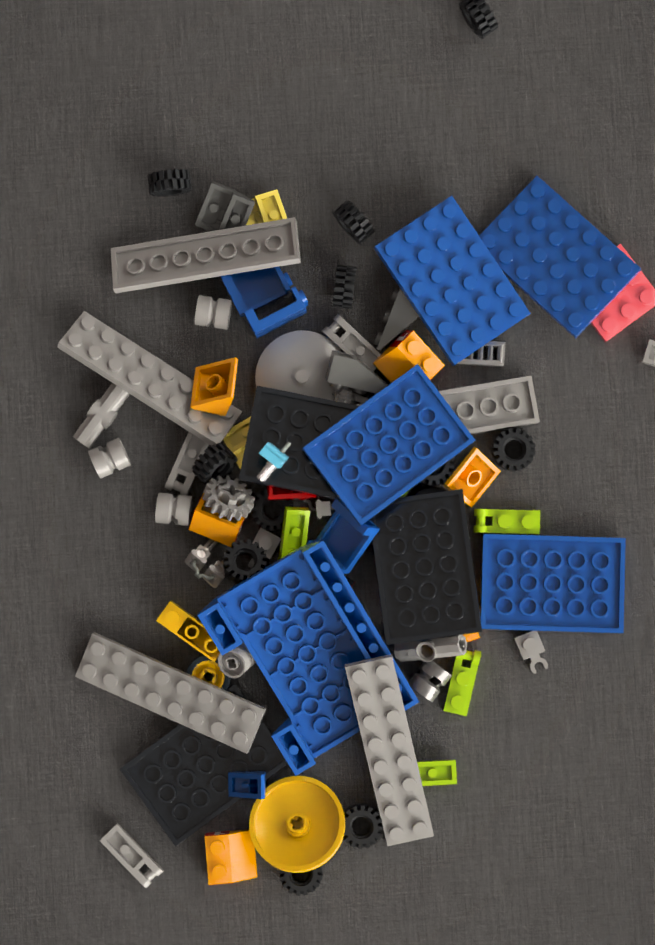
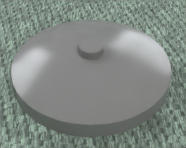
(297, 364)

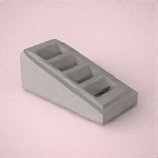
(489, 362)

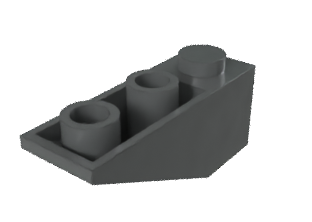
(396, 320)
(353, 373)

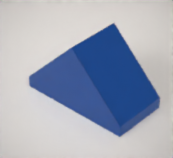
(247, 784)

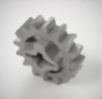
(228, 498)

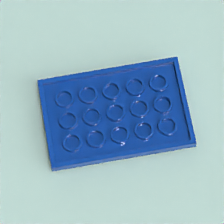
(557, 257)
(452, 280)
(388, 444)
(553, 583)

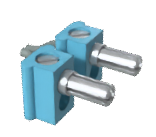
(275, 458)

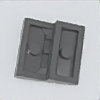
(224, 208)

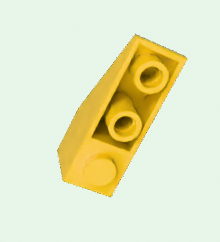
(188, 629)

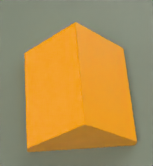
(214, 386)
(473, 476)

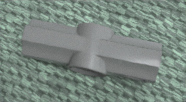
(101, 415)
(441, 647)

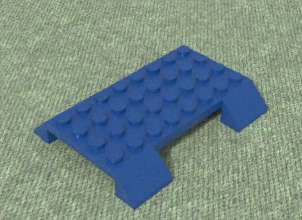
(301, 632)

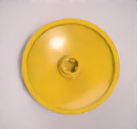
(297, 824)

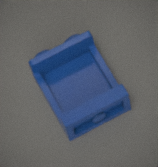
(256, 288)
(279, 318)
(345, 537)

